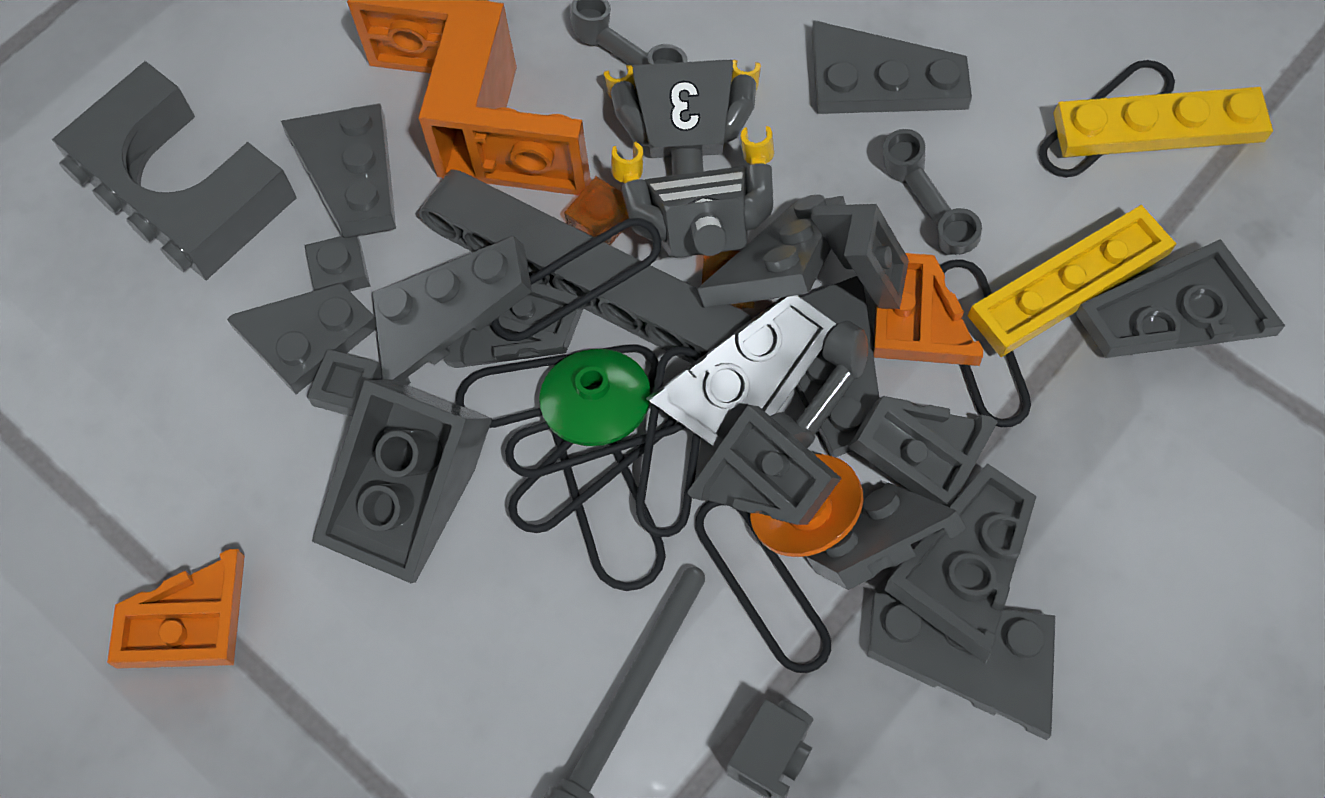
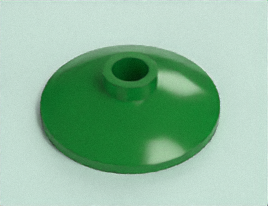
(597, 414)

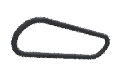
(541, 363)
(581, 498)
(625, 586)

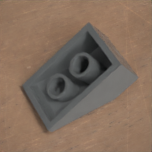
(399, 477)

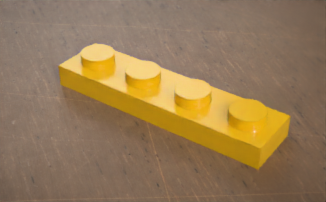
(1162, 121)
(1069, 279)

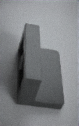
(867, 246)

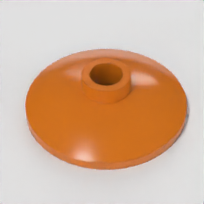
(828, 525)

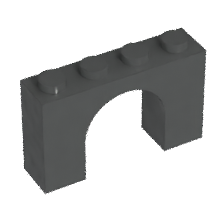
(197, 224)

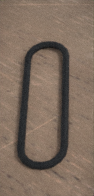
(1102, 94)
(594, 293)
(1010, 356)
(532, 473)
(644, 475)
(798, 668)

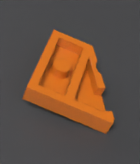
(928, 320)
(182, 621)

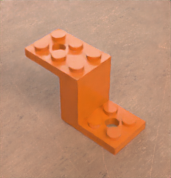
(468, 92)

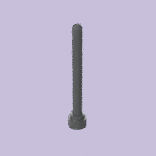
(631, 689)

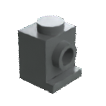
(772, 749)

